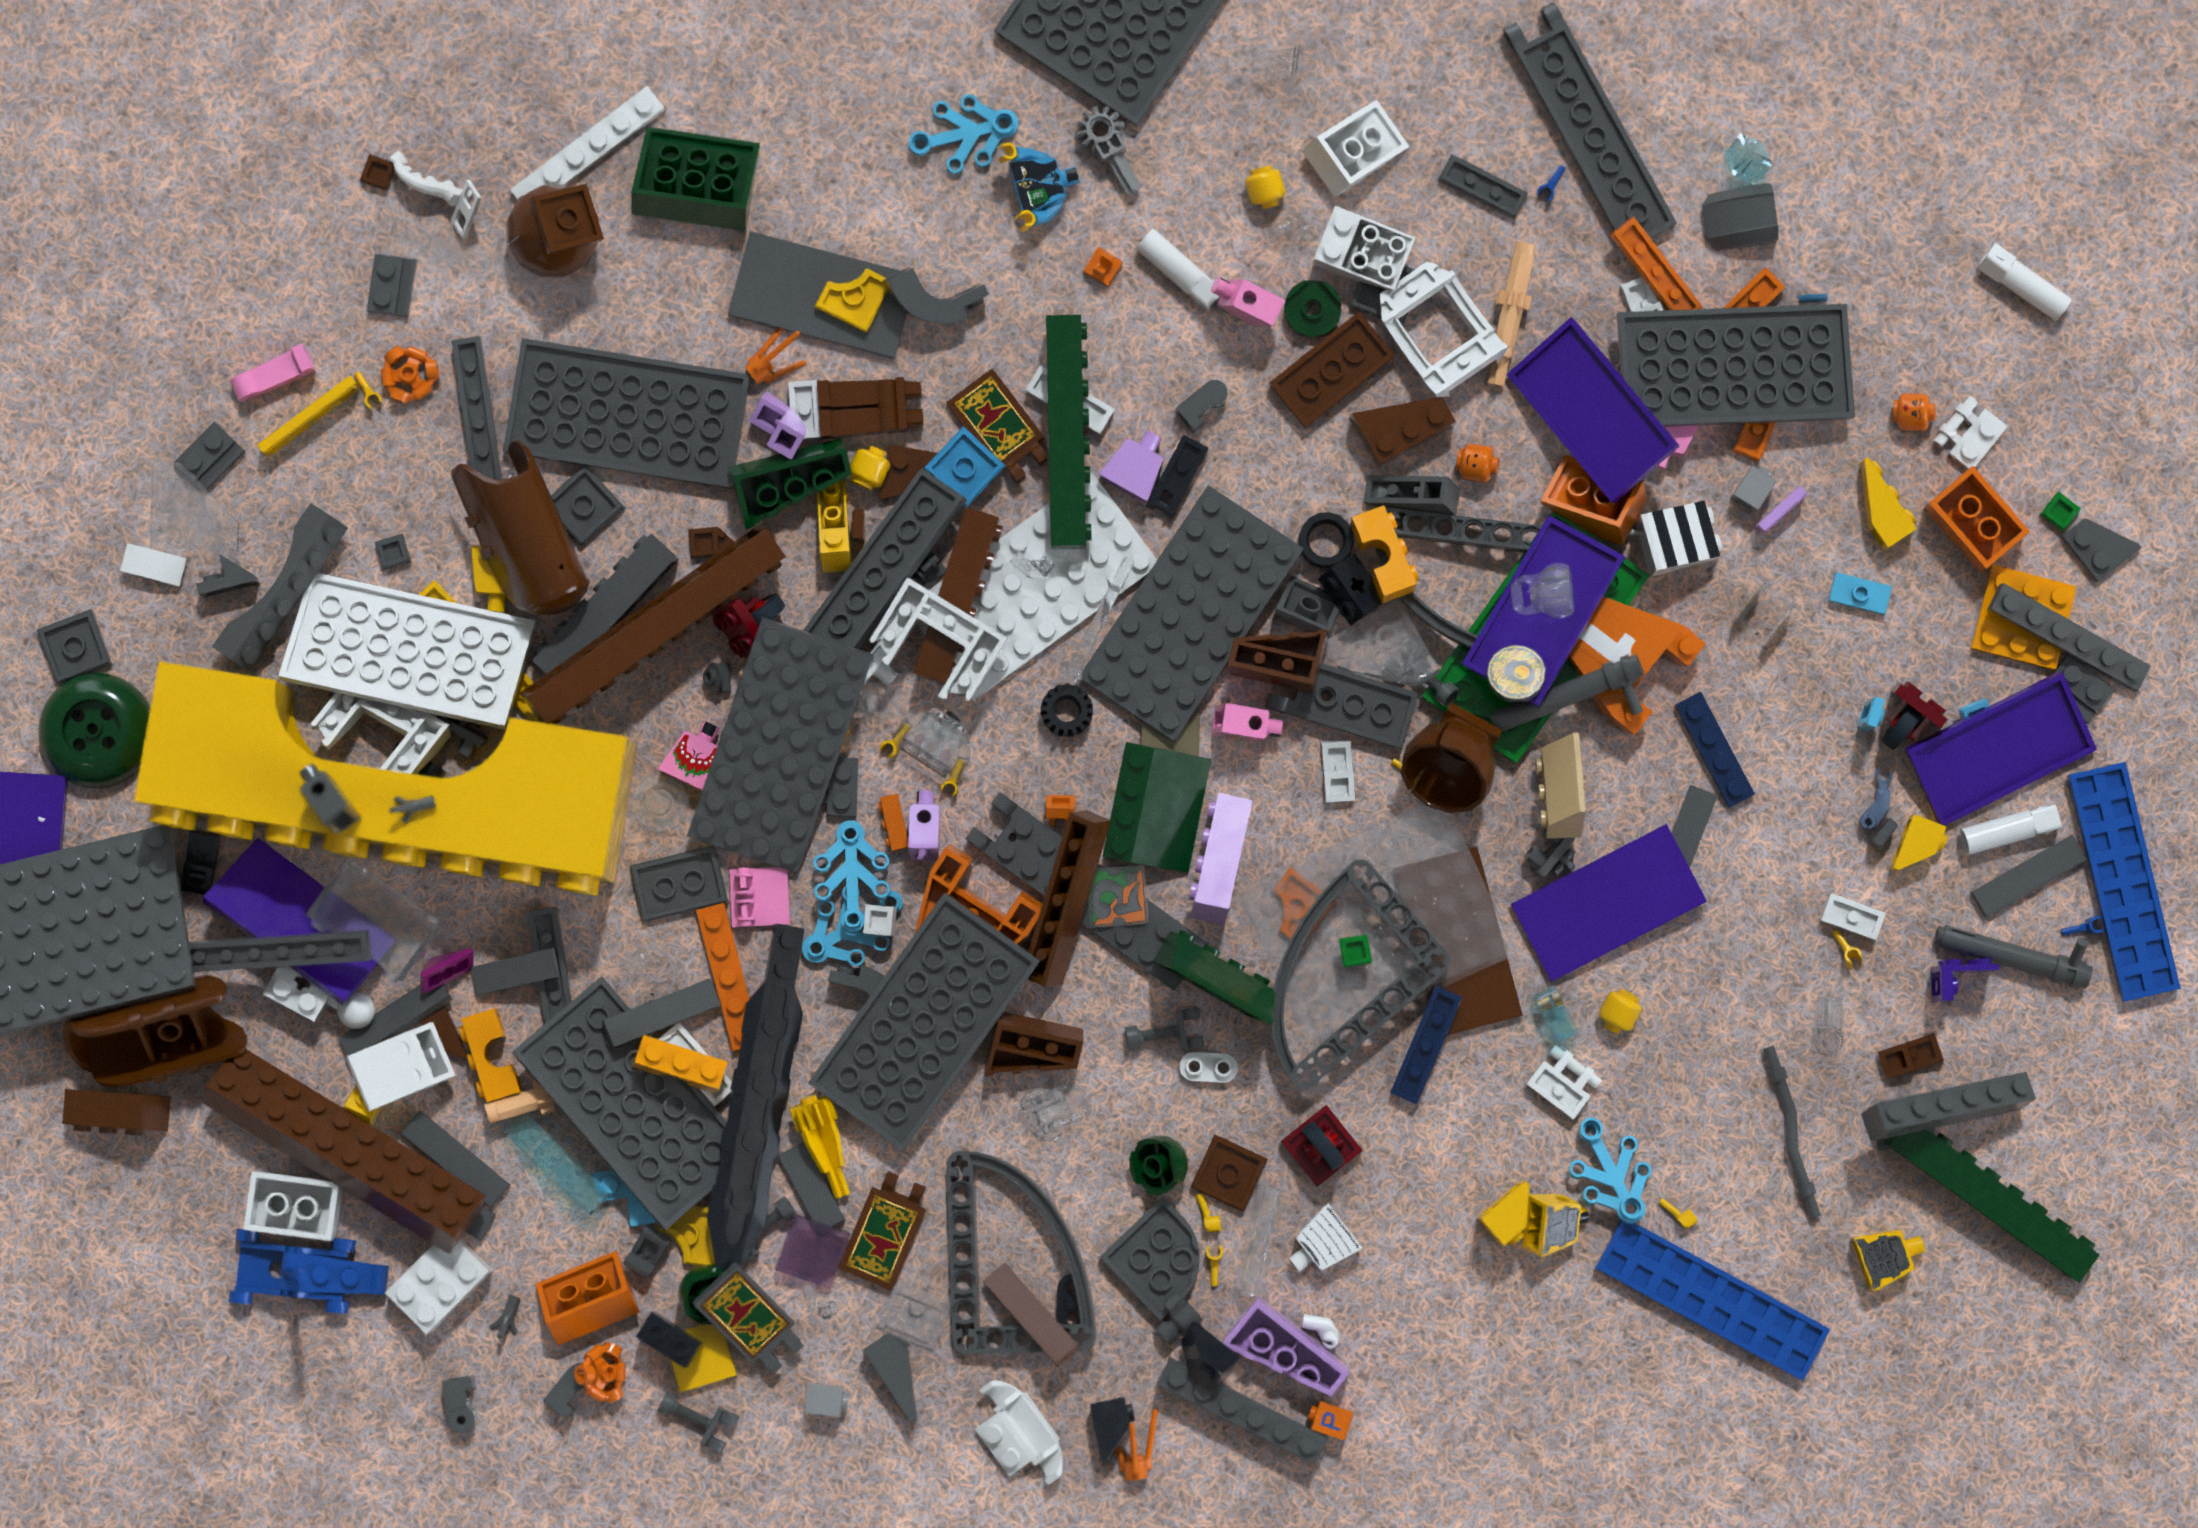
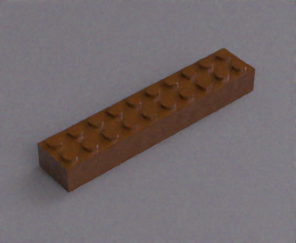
(653, 625)
(344, 1149)

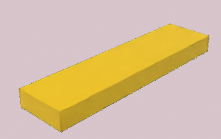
(308, 416)

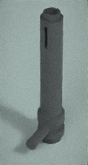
(1611, 676)
(2057, 968)

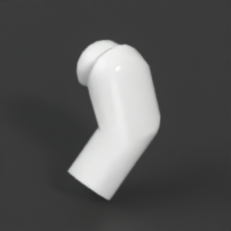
(1325, 1329)

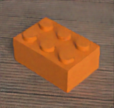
(1976, 519)

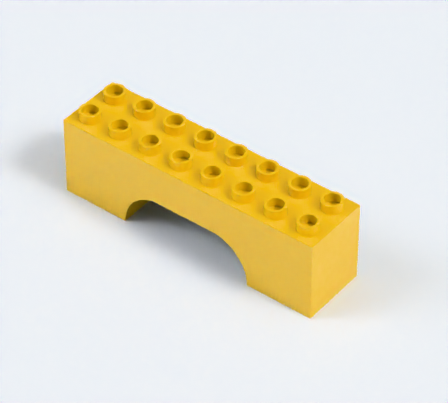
(235, 755)

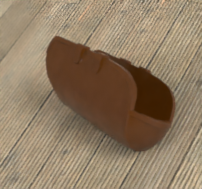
(522, 535)
(155, 1037)

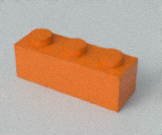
(893, 822)

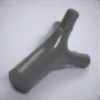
(412, 806)
(507, 1317)

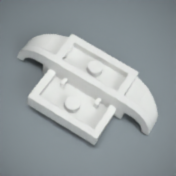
(1020, 1432)

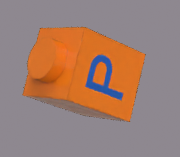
(1330, 1419)

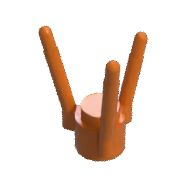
(760, 365)
(1135, 1465)

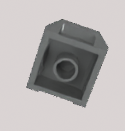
(1741, 217)

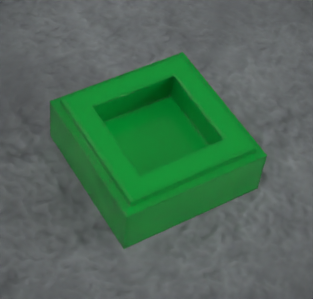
(2060, 511)
(1355, 950)

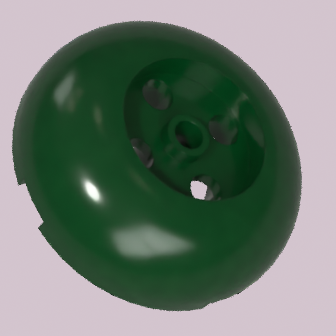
(94, 765)

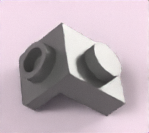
(647, 1252)

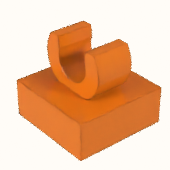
(1103, 267)
(1059, 807)

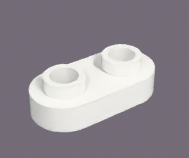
(1208, 1067)

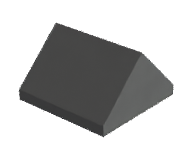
(1306, 607)

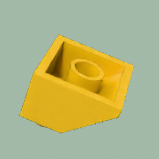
(1508, 1215)

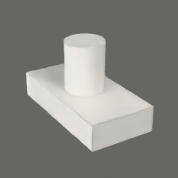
(878, 668)

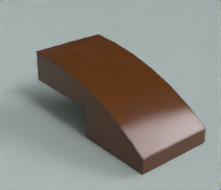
(1911, 1056)

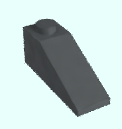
(1416, 493)
(893, 1365)

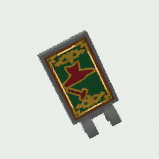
(747, 1316)

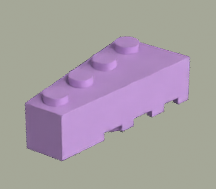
(1221, 858)
(1280, 1344)

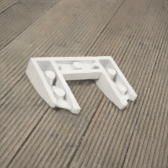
(917, 603)
(422, 731)

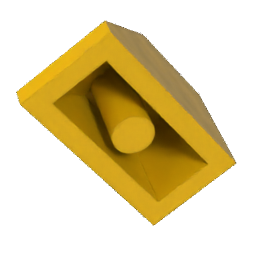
(1919, 841)

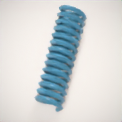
(1803, 300)

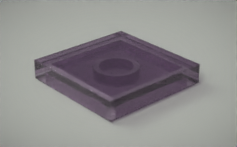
(812, 1251)

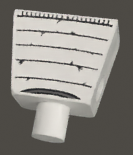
(1324, 1241)

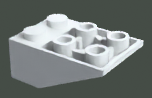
(1363, 249)
(400, 1066)

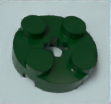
(1311, 325)

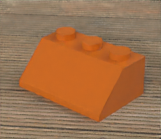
(587, 1298)

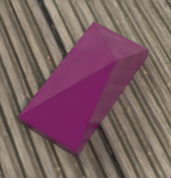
(445, 968)

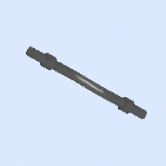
(1778, 1076)

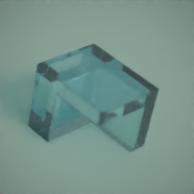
(1748, 159)

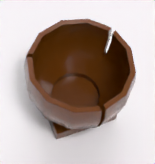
(555, 230)
(1453, 760)

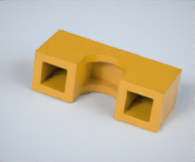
(1377, 530)
(480, 1032)
(679, 1062)

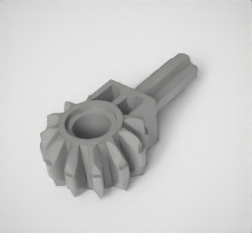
(1109, 147)

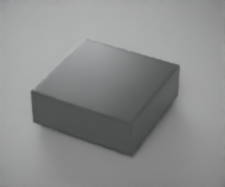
(393, 552)
(1883, 833)

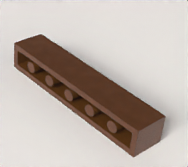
(960, 588)
(1067, 895)

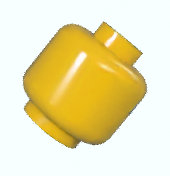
(1265, 186)
(869, 468)
(1620, 1010)

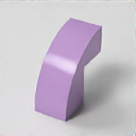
(781, 423)

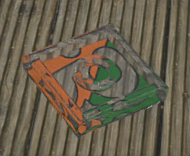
(1118, 897)

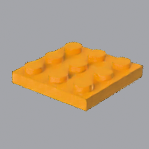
(2005, 639)

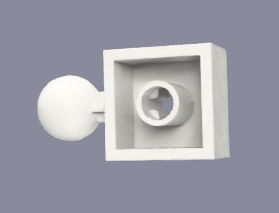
(313, 1002)

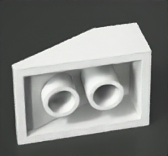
(1355, 148)

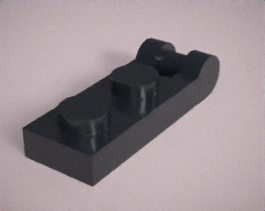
(1177, 476)

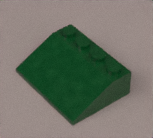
(695, 178)
(1157, 807)
(1216, 976)

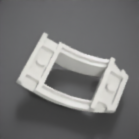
(1461, 362)

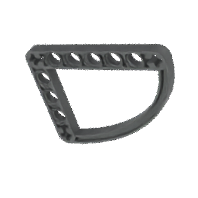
(1457, 537)
(1378, 1005)
(970, 1266)

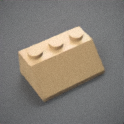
(1561, 788)

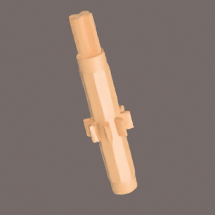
(1513, 303)
(520, 1104)

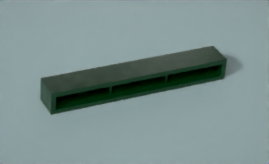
(1065, 430)
(1997, 1202)

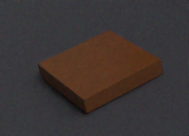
(1228, 1173)

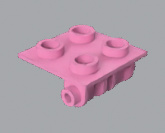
(759, 896)

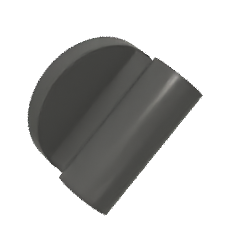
(718, 677)

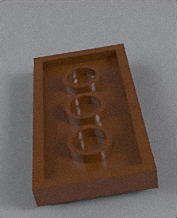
(1332, 370)

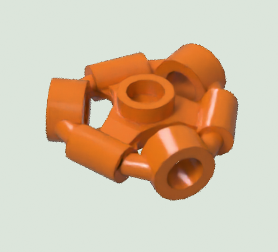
(408, 373)
(596, 1373)

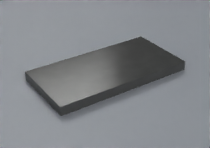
(784, 281)

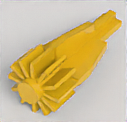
(822, 1138)

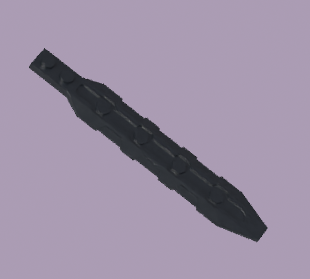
(756, 1105)

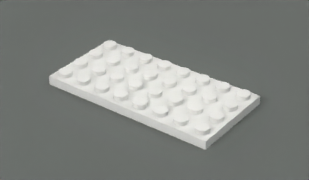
(1046, 608)
(408, 650)

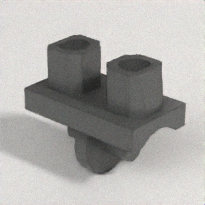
(471, 739)
(1544, 862)

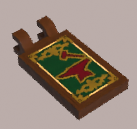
(998, 422)
(884, 1233)

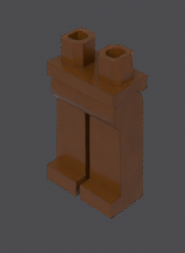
(886, 395)

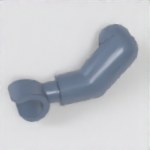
(1880, 807)

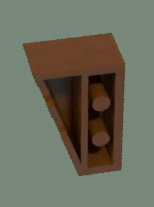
(1401, 427)
(1280, 659)
(1032, 1044)
(115, 1111)

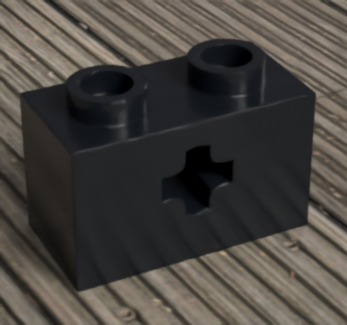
(1351, 589)
(669, 1339)

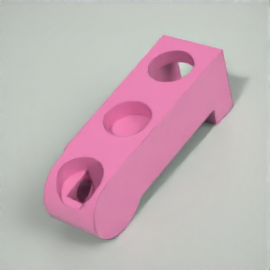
(273, 374)

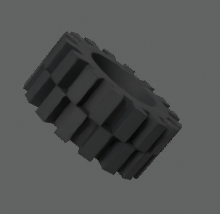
(1060, 693)

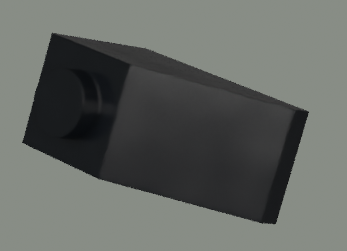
(1207, 1357)
(1111, 1425)

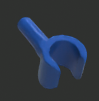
(1552, 182)
(2084, 927)

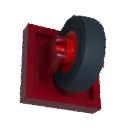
(741, 620)
(1904, 723)
(1321, 1145)

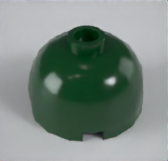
(1158, 1164)
(692, 1285)

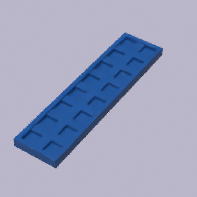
(2123, 882)
(1712, 1298)

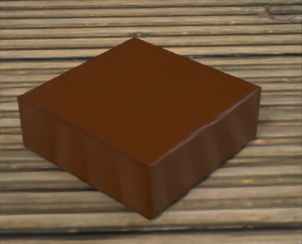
(378, 172)
(858, 525)

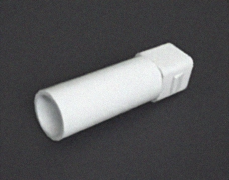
(1178, 268)
(2004, 268)
(2010, 829)

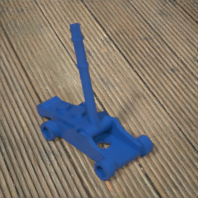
(304, 1272)

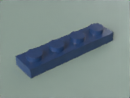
(1714, 749)
(1426, 1044)

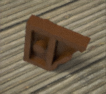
(904, 466)

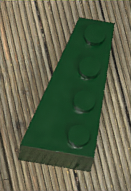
(777, 481)

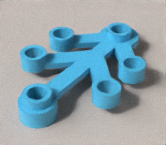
(968, 132)
(851, 870)
(837, 935)
(1612, 1175)

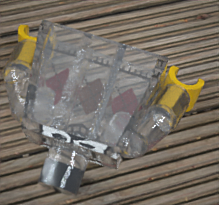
(935, 741)

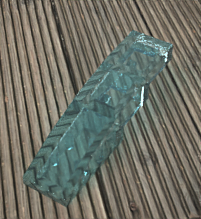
(557, 1163)

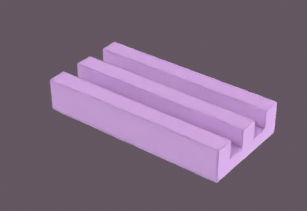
(1783, 508)

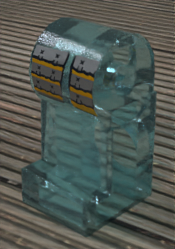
(1555, 1015)

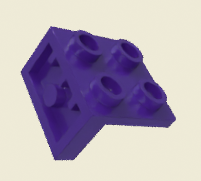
(1943, 983)

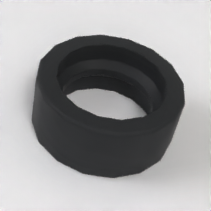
(1338, 522)

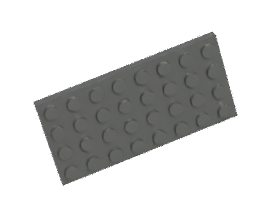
(1739, 364)
(627, 413)
(1188, 612)
(779, 744)
(924, 1021)
(644, 1125)

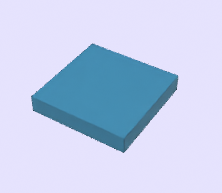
(965, 465)

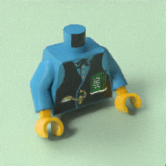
(1037, 183)

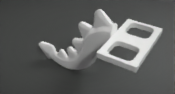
(443, 190)

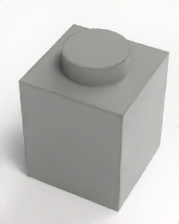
(1754, 488)
(825, 1399)

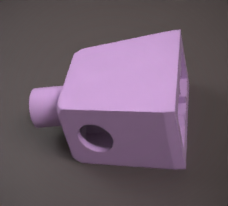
(1135, 467)
(924, 837)

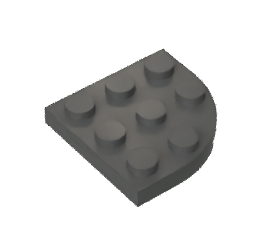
(1156, 1257)

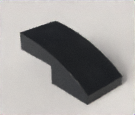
(200, 862)

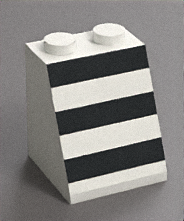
(1678, 538)

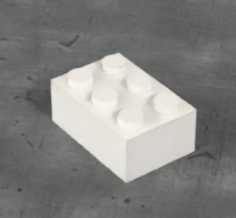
(293, 1206)
(438, 1284)

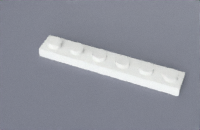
(594, 143)

